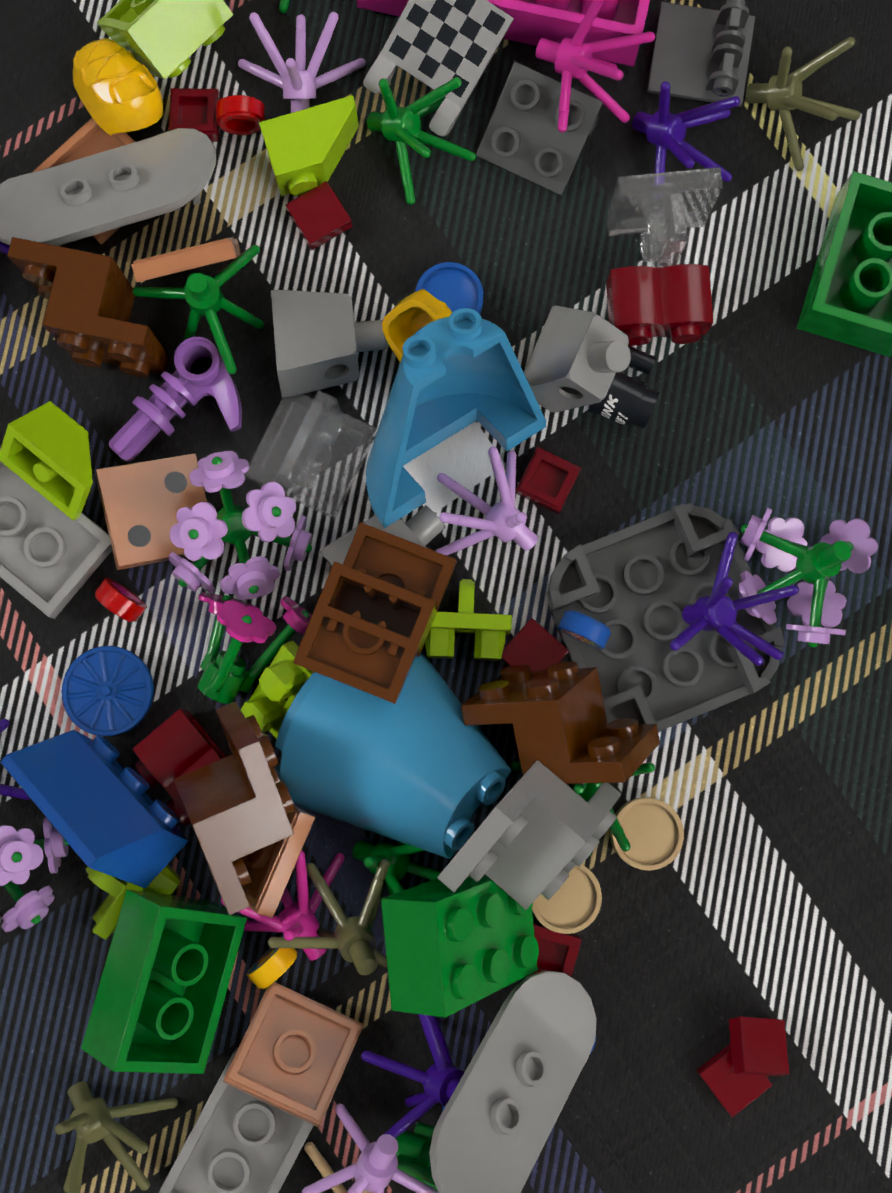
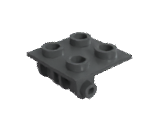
(702, 51)
(526, 133)

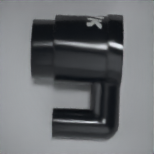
(628, 398)

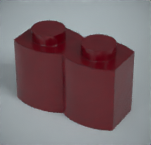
(660, 302)
(173, 751)

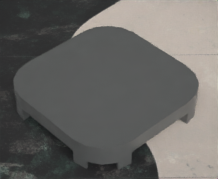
(638, 589)

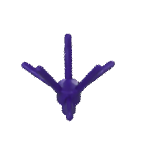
(669, 130)
(720, 612)
(438, 1080)

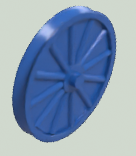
(107, 691)

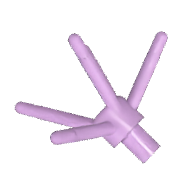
(297, 83)
(501, 520)
(373, 1167)

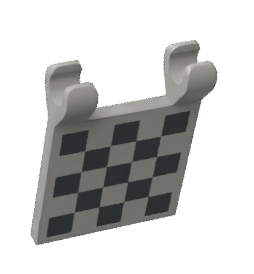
(440, 43)

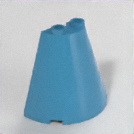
(446, 380)
(388, 765)

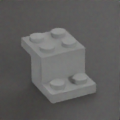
(534, 837)

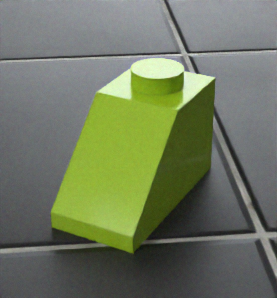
(309, 143)
(51, 457)

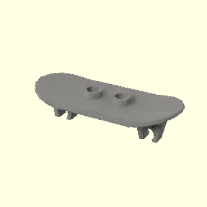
(107, 189)
(514, 1087)

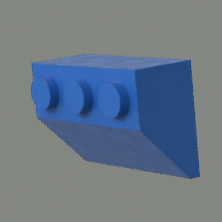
(98, 805)

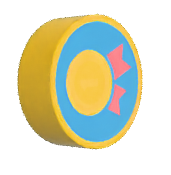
(271, 966)

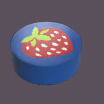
(584, 629)

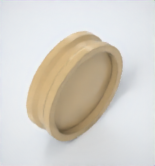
(652, 831)
(573, 905)

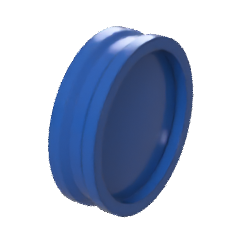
(453, 285)

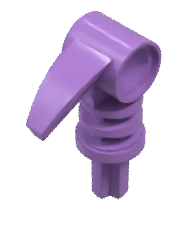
(177, 391)

